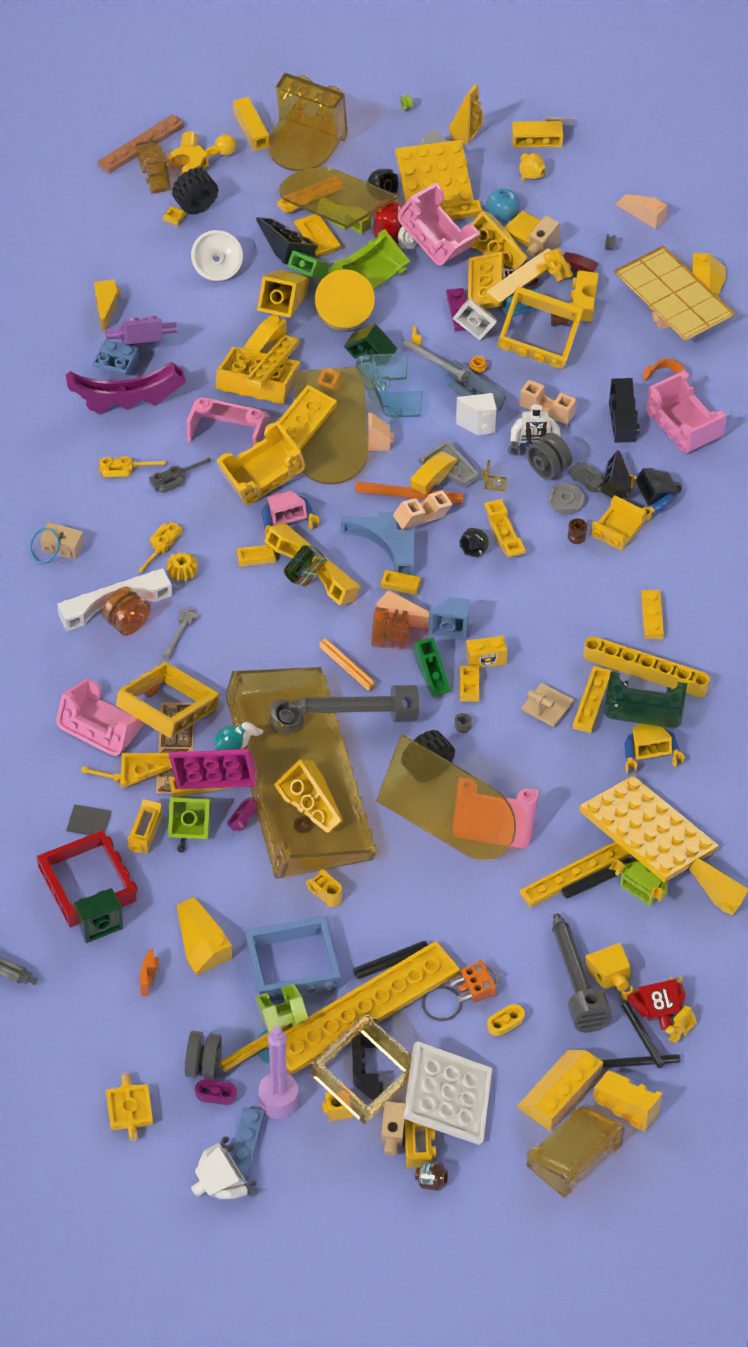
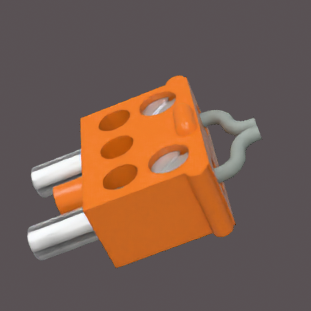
(476, 982)

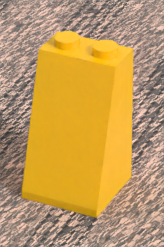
(282, 292)

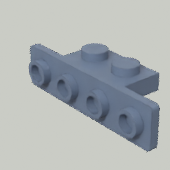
(474, 386)

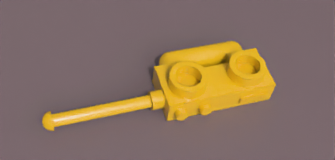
(121, 466)
(161, 542)

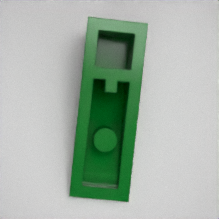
(431, 666)

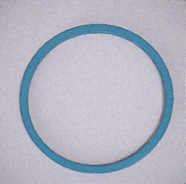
(58, 545)

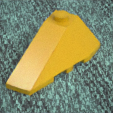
(468, 118)
(495, 239)
(709, 271)
(309, 793)
(202, 937)

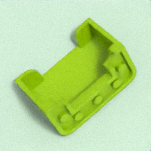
(376, 260)

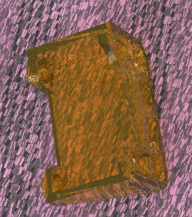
(574, 1148)

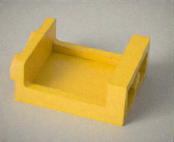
(619, 523)

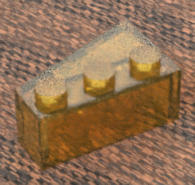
(155, 165)

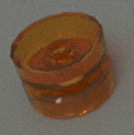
(126, 611)

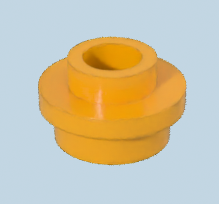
(478, 364)

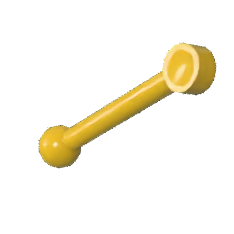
(116, 777)

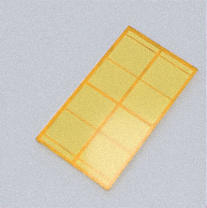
(674, 293)

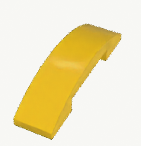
(502, 528)

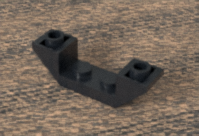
(365, 1082)

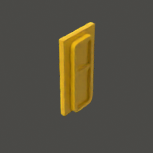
(316, 230)

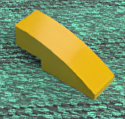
(432, 472)

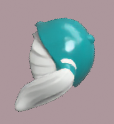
(235, 736)

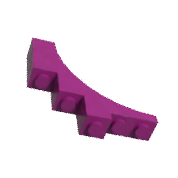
(126, 393)

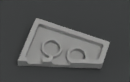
(462, 471)

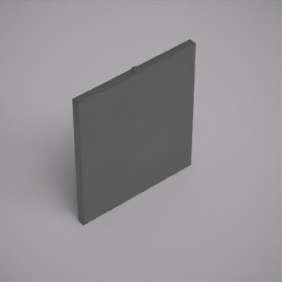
(88, 820)

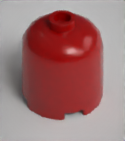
(387, 219)

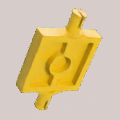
(129, 1107)

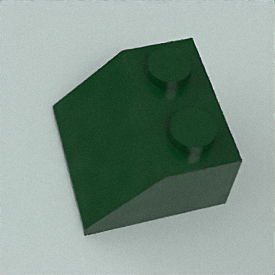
(99, 915)

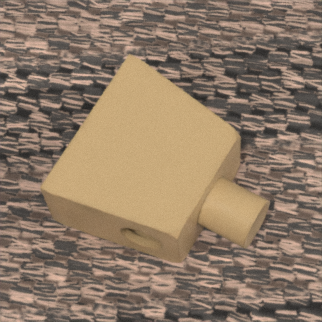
(544, 236)
(392, 1127)

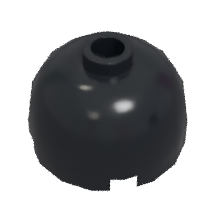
(384, 179)

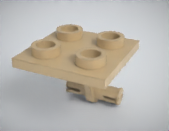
(547, 704)

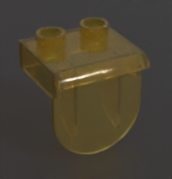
(309, 123)

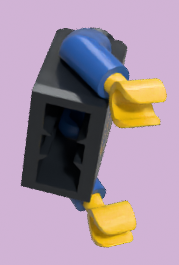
(656, 489)

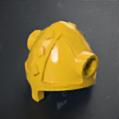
(532, 166)

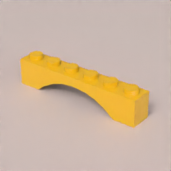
(336, 582)

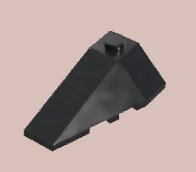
(284, 240)

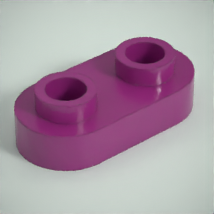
(242, 814)
(216, 1091)

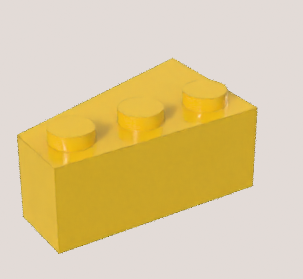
(628, 1100)

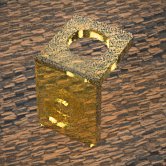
(489, 479)

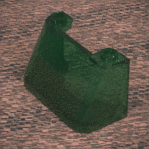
(644, 706)

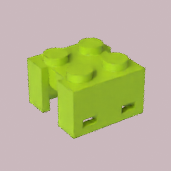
(291, 1011)

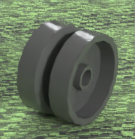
(549, 456)
(203, 1055)

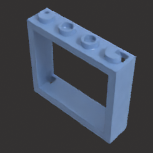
(291, 931)

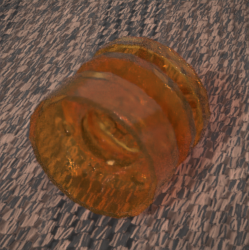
(390, 628)

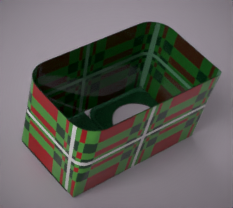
(299, 562)

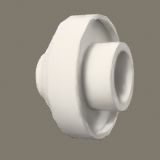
(405, 239)

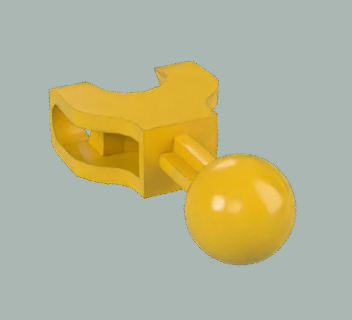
(197, 157)

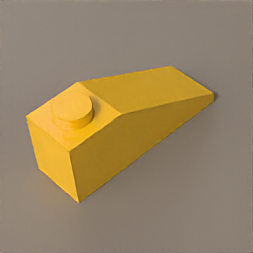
(106, 299)
(267, 334)
(721, 889)

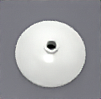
(220, 245)

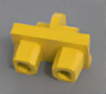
(557, 264)

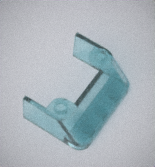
(376, 375)

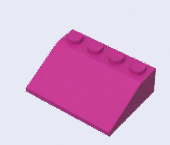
(214, 769)

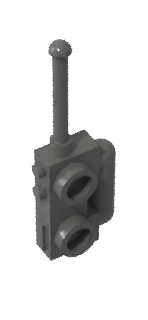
(172, 477)
(588, 477)

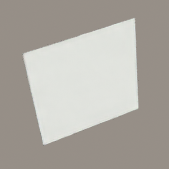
(565, 121)

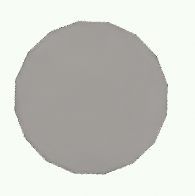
(566, 498)

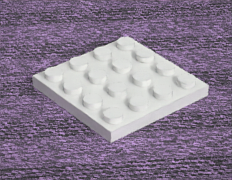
(448, 1093)

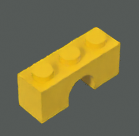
(585, 293)

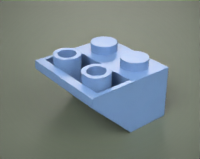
(117, 358)

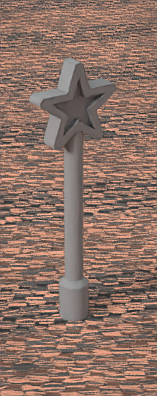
(186, 617)

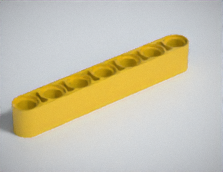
(645, 666)

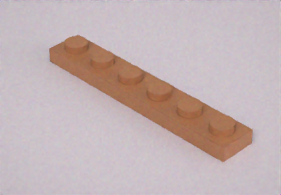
(128, 151)

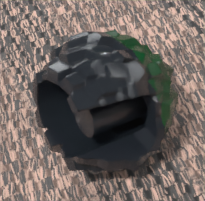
(474, 542)

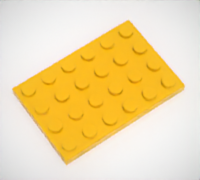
(648, 828)

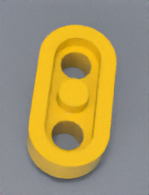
(504, 1020)

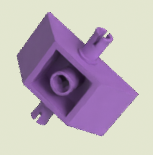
(141, 331)

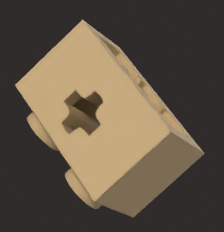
(70, 540)

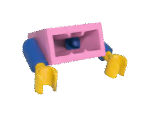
(287, 508)

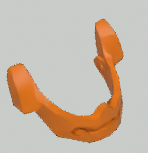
(674, 365)

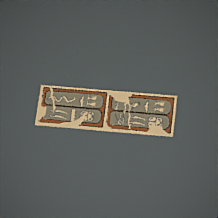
(180, 743)

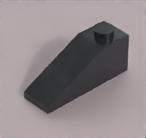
(616, 477)

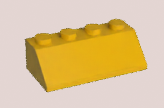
(561, 1087)

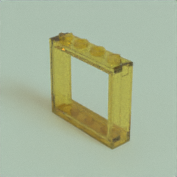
(386, 1044)

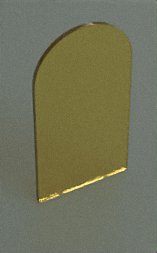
(334, 195)
(340, 444)
(447, 802)

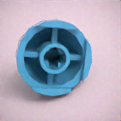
(503, 204)

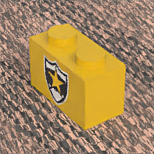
(486, 652)

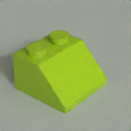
(189, 817)

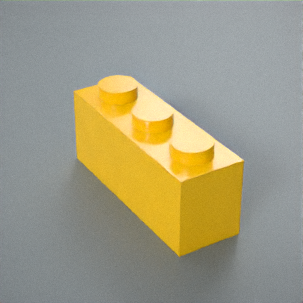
(537, 134)

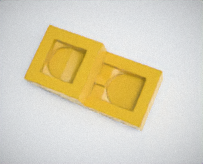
(469, 683)

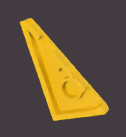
(141, 766)

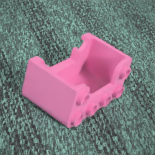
(433, 227)
(683, 414)

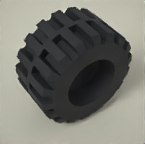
(195, 191)
(436, 743)

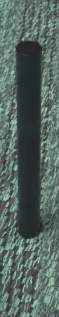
(643, 1035)
(637, 1061)

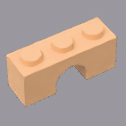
(560, 409)
(414, 513)

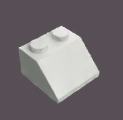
(475, 318)
(476, 413)

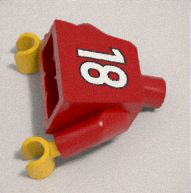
(658, 1000)

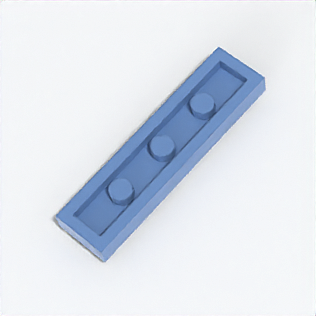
(247, 1139)

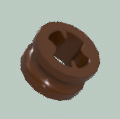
(306, 821)

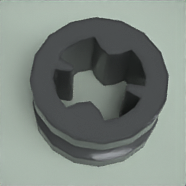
(610, 241)
(463, 727)

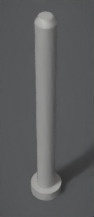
(462, 375)

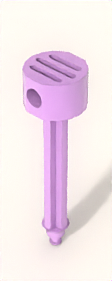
(278, 1089)

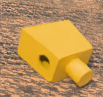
(609, 967)

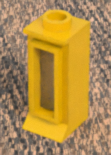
(145, 826)

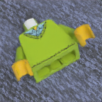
(640, 881)

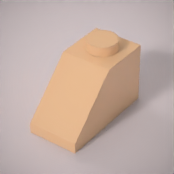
(379, 434)

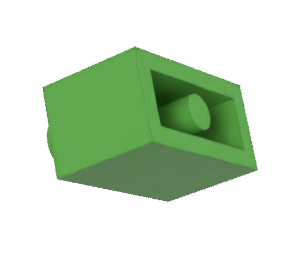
(308, 265)

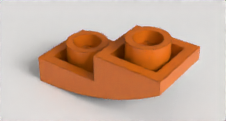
(147, 972)

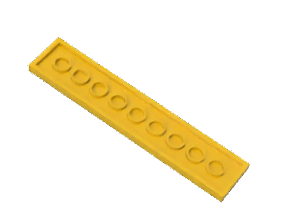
(377, 998)

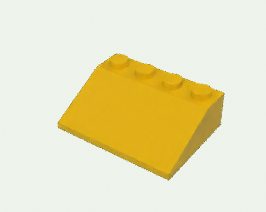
(239, 365)

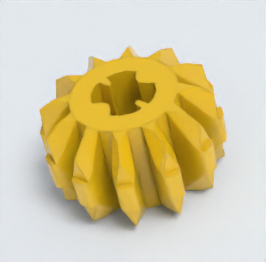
(182, 566)

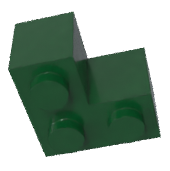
(369, 341)

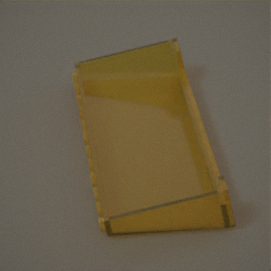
(318, 740)

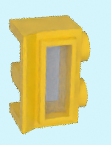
(418, 1144)

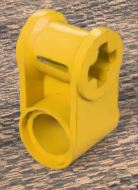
(326, 888)

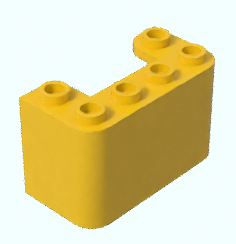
(263, 465)

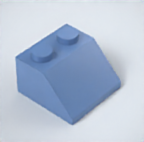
(450, 619)

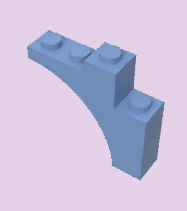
(382, 531)

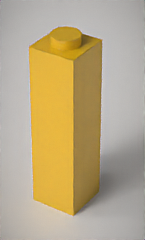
(250, 123)

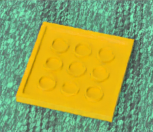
(435, 163)

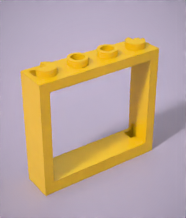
(548, 305)
(205, 699)

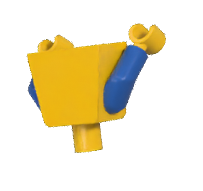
(650, 742)

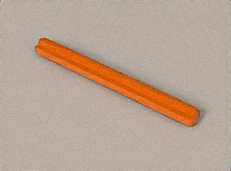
(400, 491)

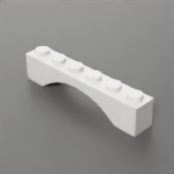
(78, 610)

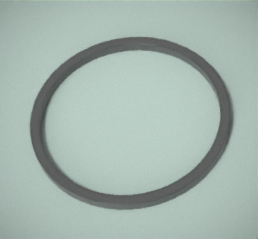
(441, 1019)

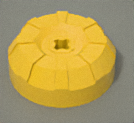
(344, 300)

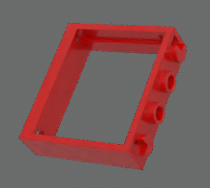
(76, 848)

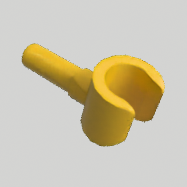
(416, 339)

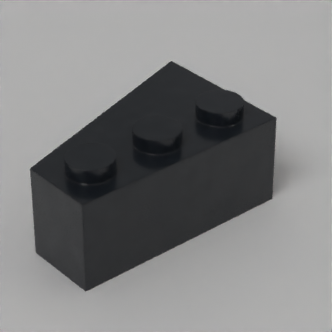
(622, 410)

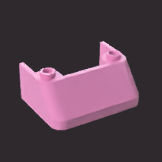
(227, 412)

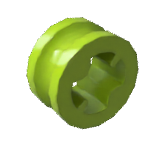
(406, 102)

